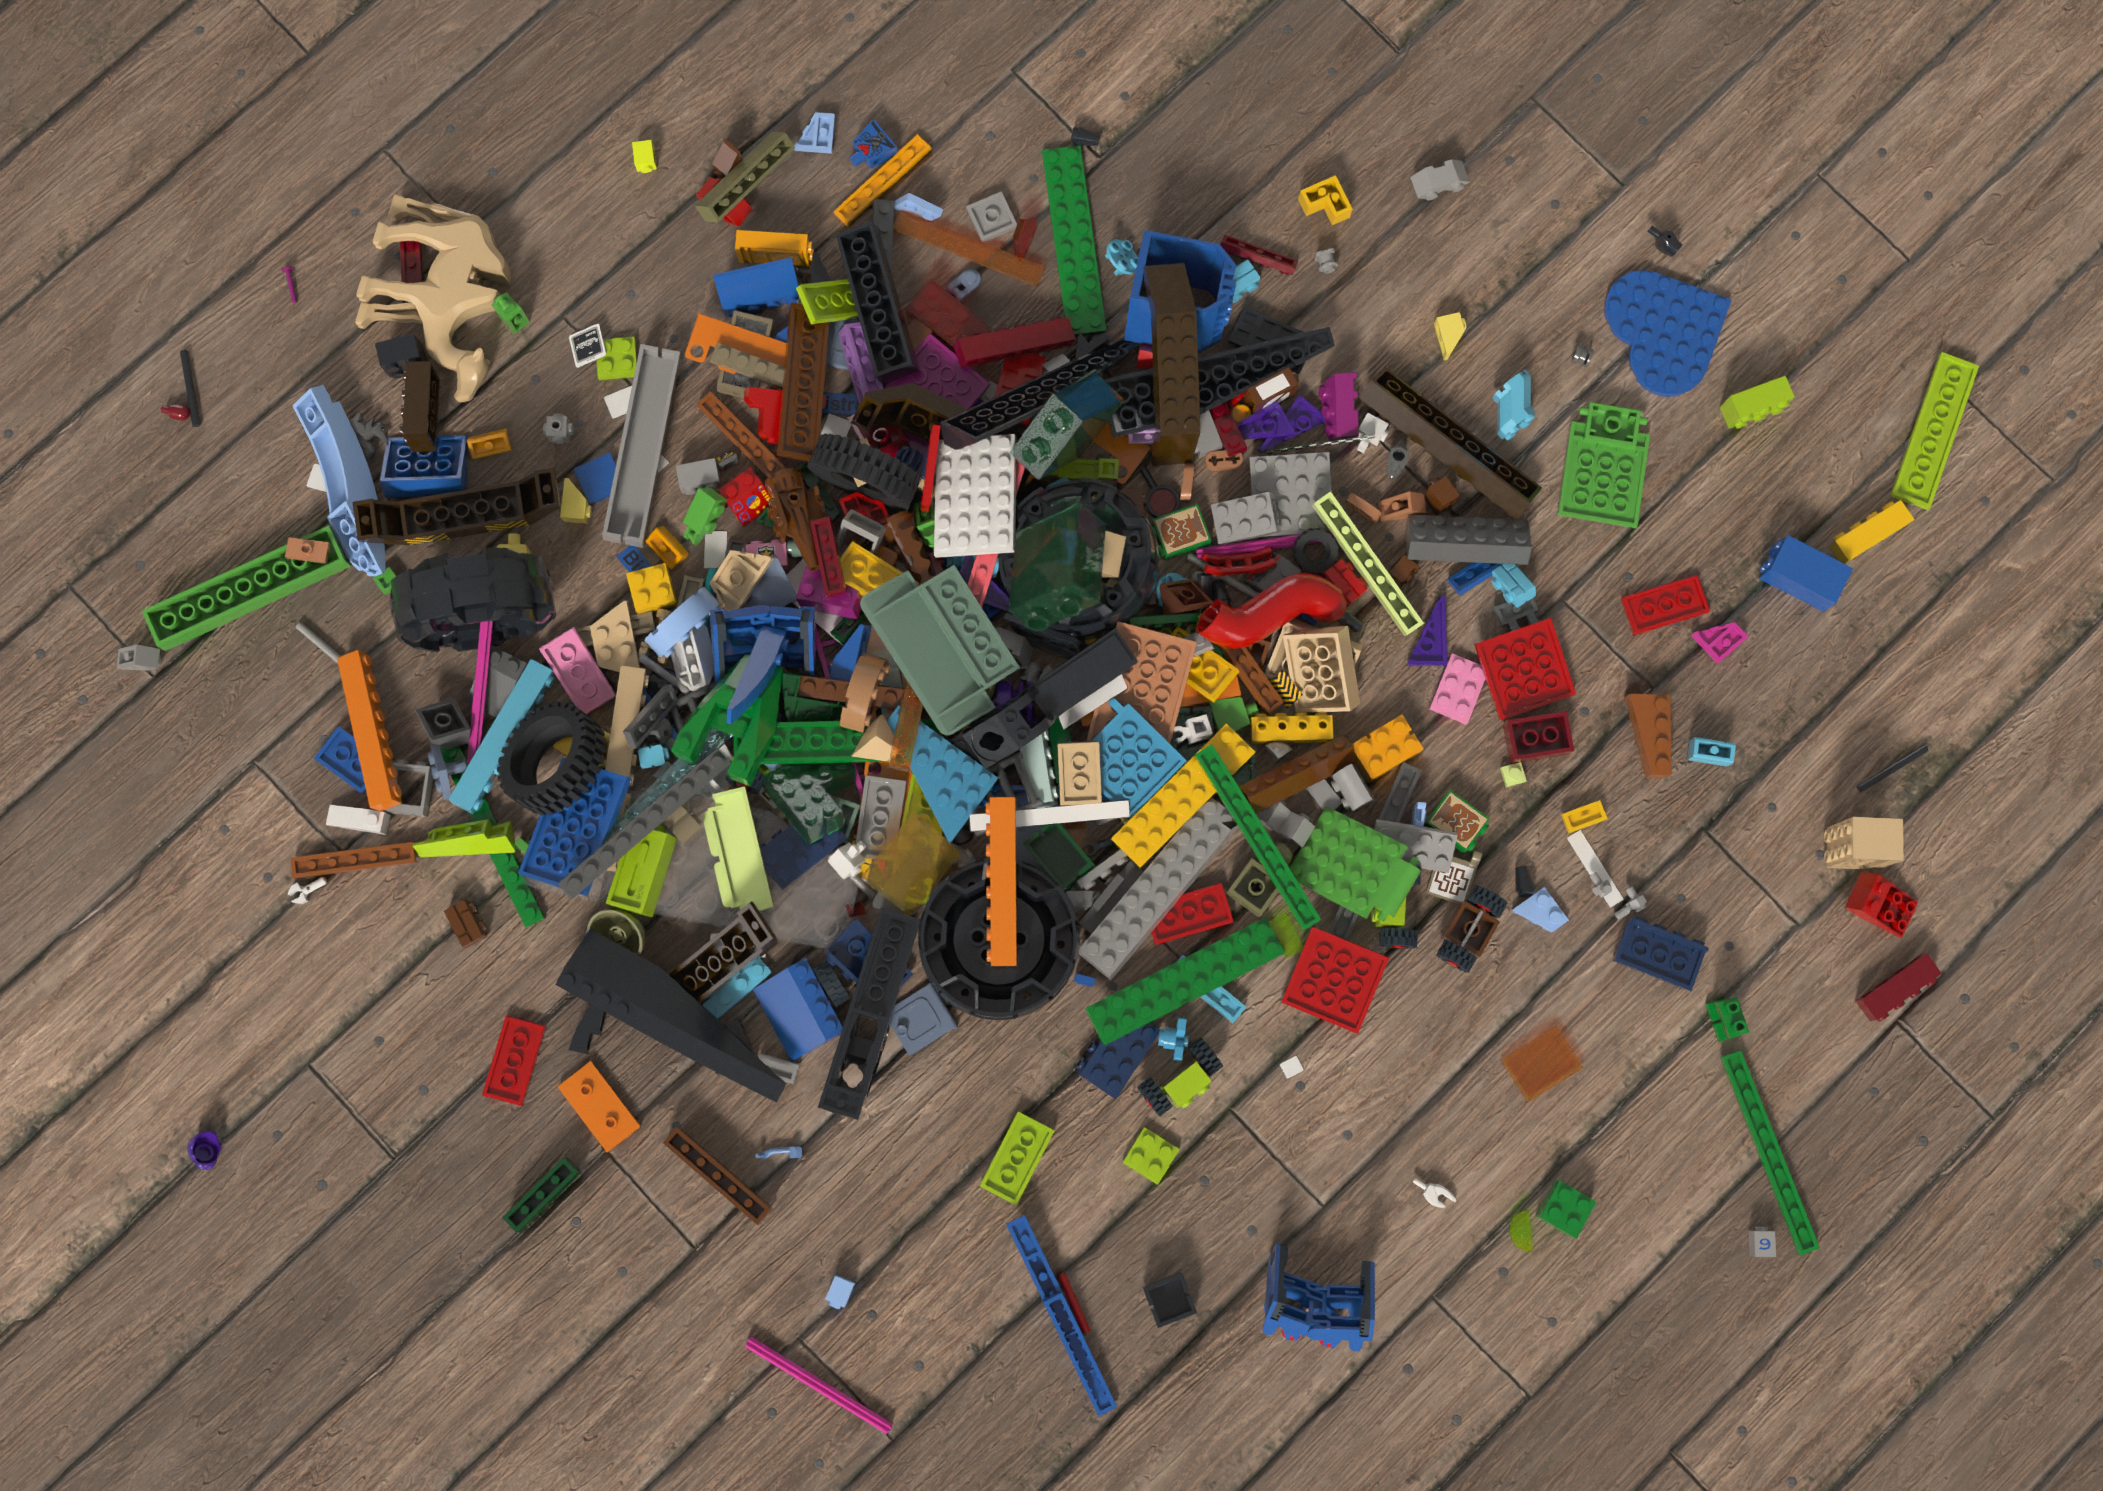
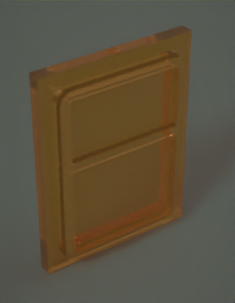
(1542, 1063)

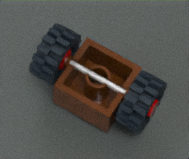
(1471, 928)

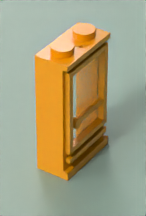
(773, 246)

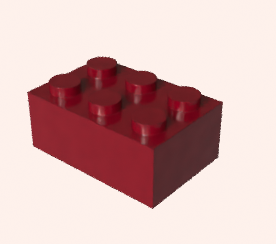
(1538, 737)

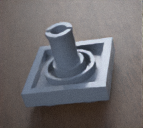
(442, 770)

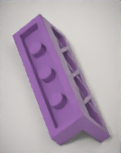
(858, 360)

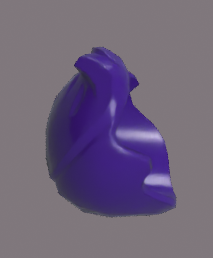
(204, 1149)

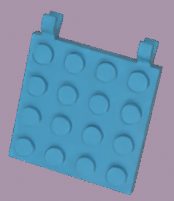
(1133, 758)

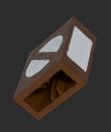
(1275, 388)

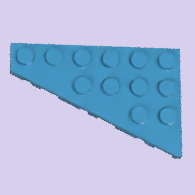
(947, 778)

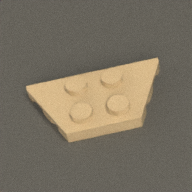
(739, 577)
(615, 639)

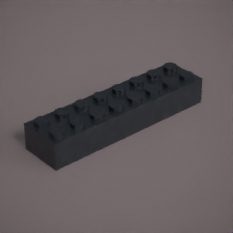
(877, 302)

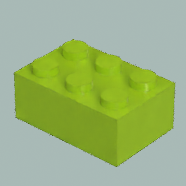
(1757, 403)

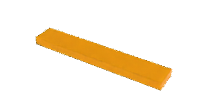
(882, 180)

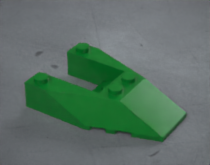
(754, 726)

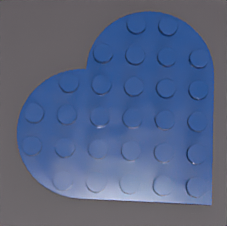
(1667, 327)

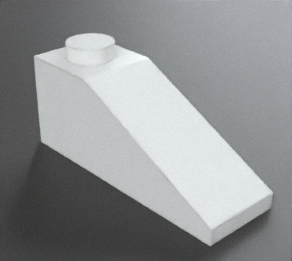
(358, 819)

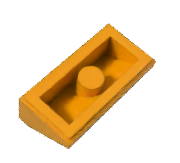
(489, 443)
(667, 547)

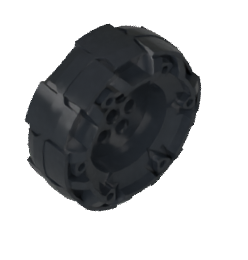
(1138, 573)
(449, 597)
(956, 959)

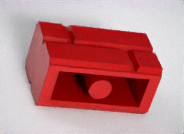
(1342, 576)

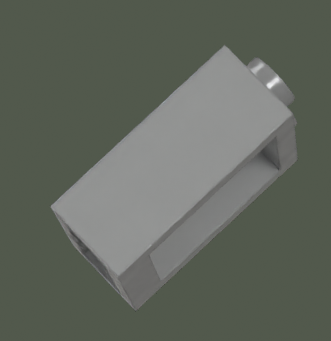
(863, 526)
(420, 767)

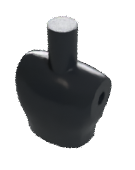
(1665, 241)

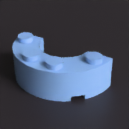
(681, 621)

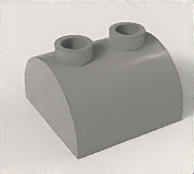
(1352, 787)

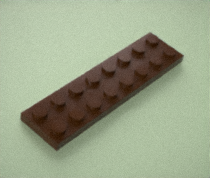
(802, 385)

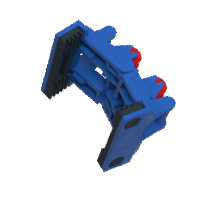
(746, 625)
(1321, 1321)

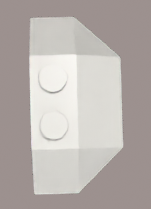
(694, 659)

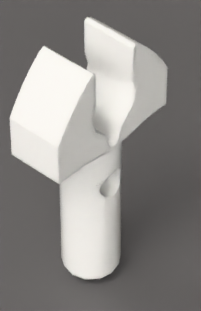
(305, 890)

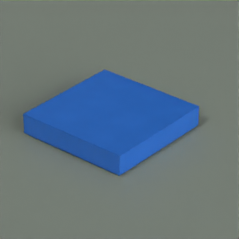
(597, 478)

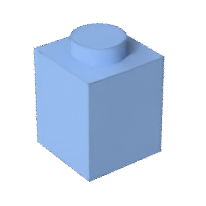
(839, 1292)

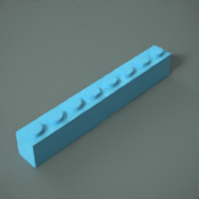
(483, 766)

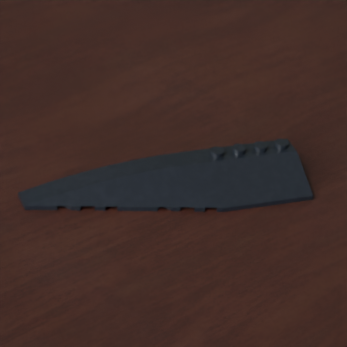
(1220, 377)
(1027, 398)
(662, 1009)

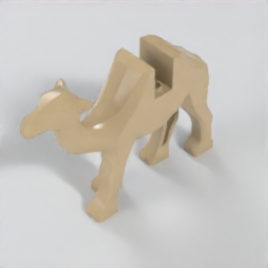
(451, 288)

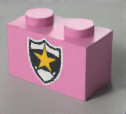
(768, 549)

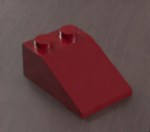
(886, 438)

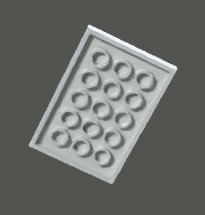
(975, 498)

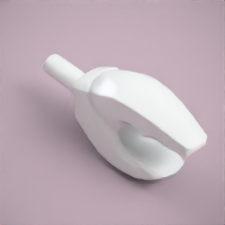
(1432, 1191)

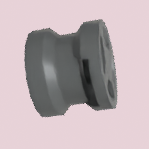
(1580, 355)

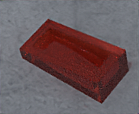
(859, 910)

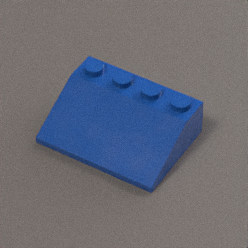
(757, 287)
(425, 473)
(799, 1009)

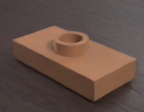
(307, 550)

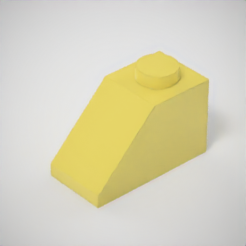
(1449, 332)
(574, 505)

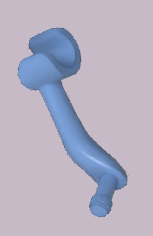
(794, 1151)

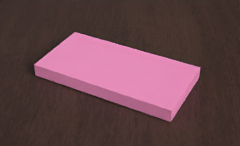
(578, 671)

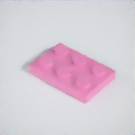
(1458, 689)

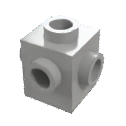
(562, 433)

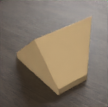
(876, 741)

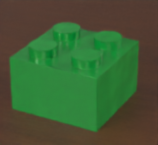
(1565, 1209)

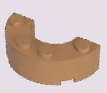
(862, 691)

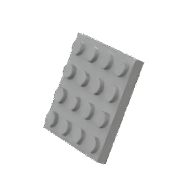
(1296, 485)

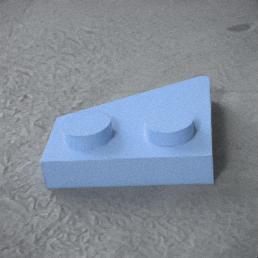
(818, 134)
(918, 207)
(1418, 814)
(1542, 910)

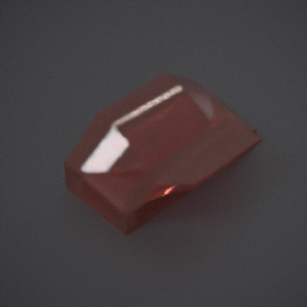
(1024, 235)

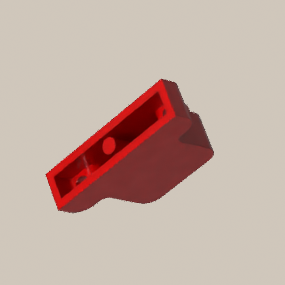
(769, 407)

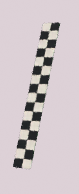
(1317, 445)

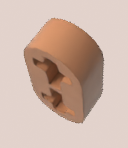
(1222, 465)
(1187, 482)
(1363, 508)

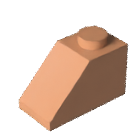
(1401, 506)

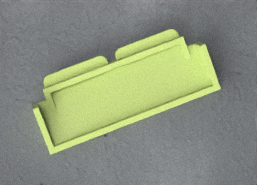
(735, 841)

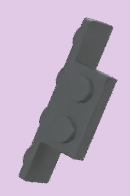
(1106, 901)

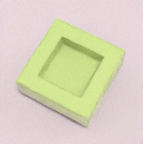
(1513, 774)

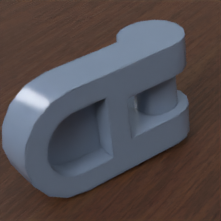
(969, 280)

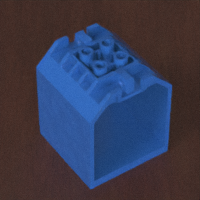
(1206, 268)

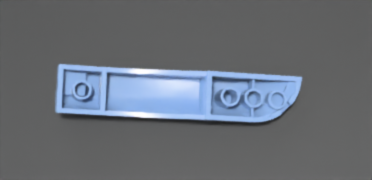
(343, 472)

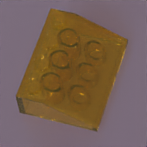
(911, 864)

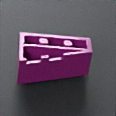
(1338, 406)
(812, 594)

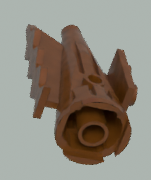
(792, 511)
(909, 546)

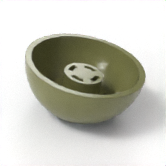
(620, 927)

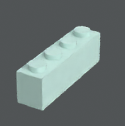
(1037, 762)

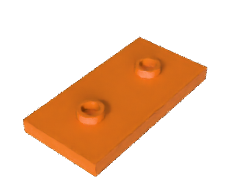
(599, 1106)

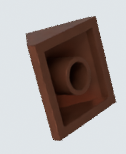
(1182, 596)

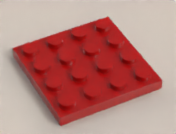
(1525, 669)
(1335, 979)

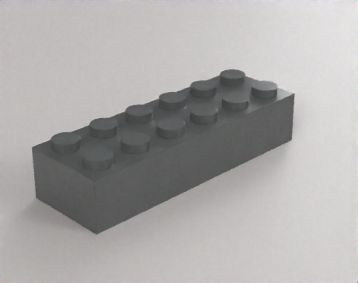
(1468, 539)

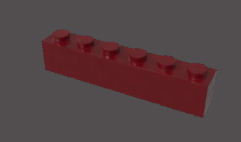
(1014, 342)

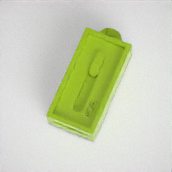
(642, 873)

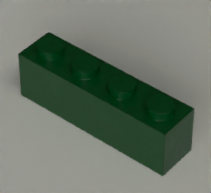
(542, 1195)

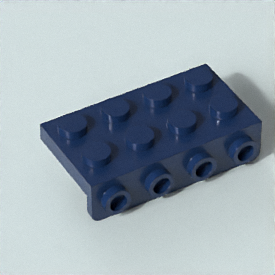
(790, 857)
(850, 949)
(1660, 953)
(1113, 1064)

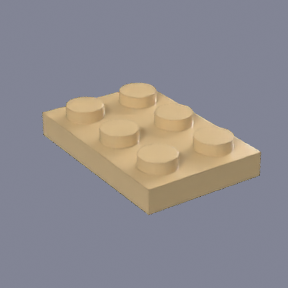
(1079, 773)

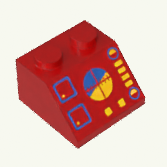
(746, 496)

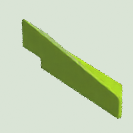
(468, 839)

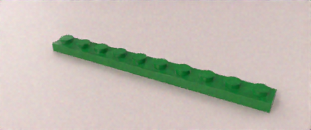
(1257, 837)
(504, 862)
(1769, 1153)

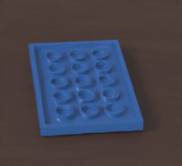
(576, 832)

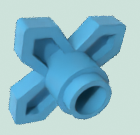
(1174, 1039)

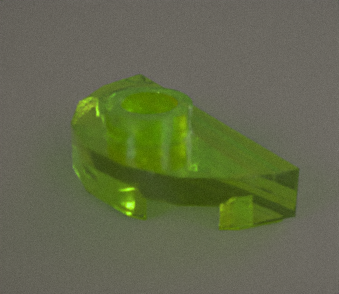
(1520, 1231)

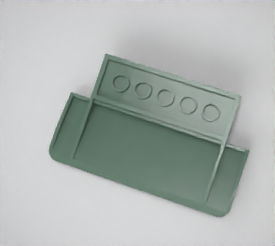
(941, 645)

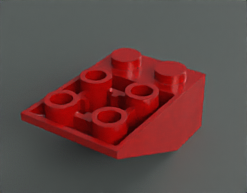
(1881, 903)

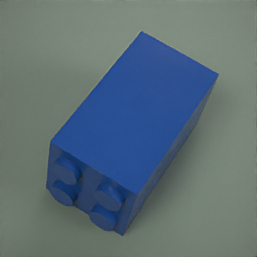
(1805, 573)

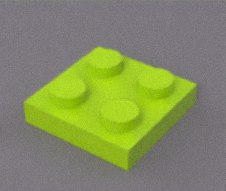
(619, 359)
(1151, 1155)

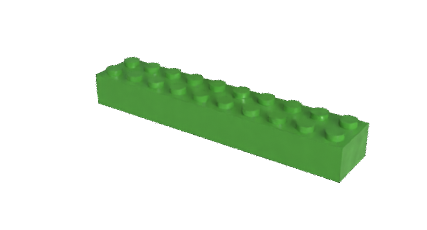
(239, 592)

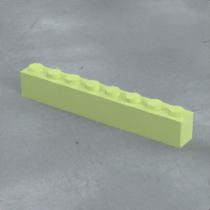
(1367, 564)

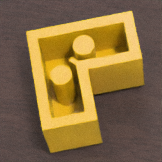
(1326, 196)

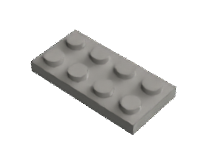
(879, 814)
(1430, 846)

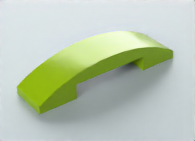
(1099, 469)

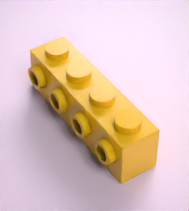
(1871, 532)
(1291, 728)

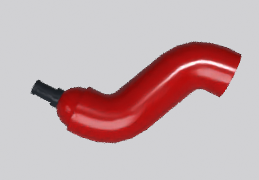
(1273, 609)

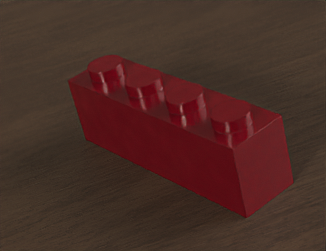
(1899, 987)

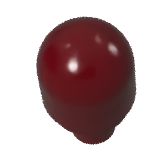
(176, 411)

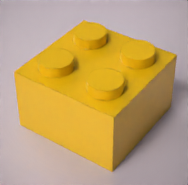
(652, 589)

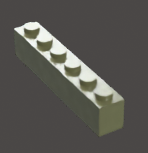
(744, 177)

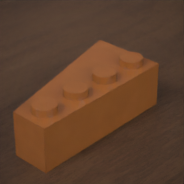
(1652, 730)

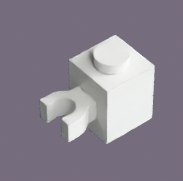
(1372, 426)
(1195, 730)
(848, 860)

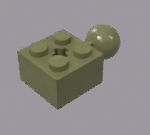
(1256, 874)

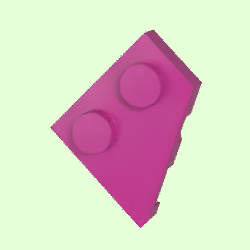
(1721, 640)

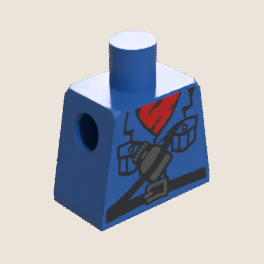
(872, 146)

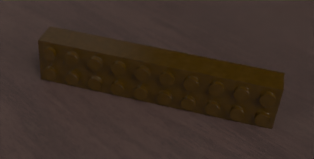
(1450, 443)

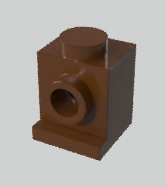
(1402, 571)

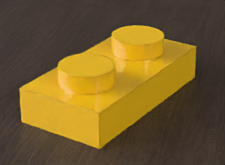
(1584, 816)

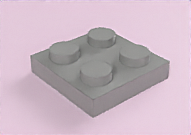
(991, 217)

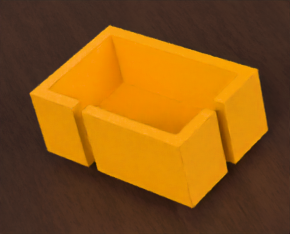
(1386, 748)

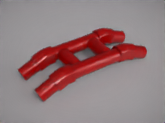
(1246, 557)

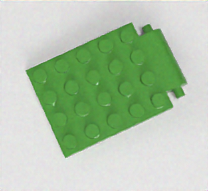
(1605, 466)
(1355, 866)

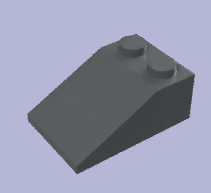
(502, 677)

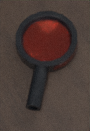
(1161, 498)

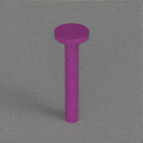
(290, 283)

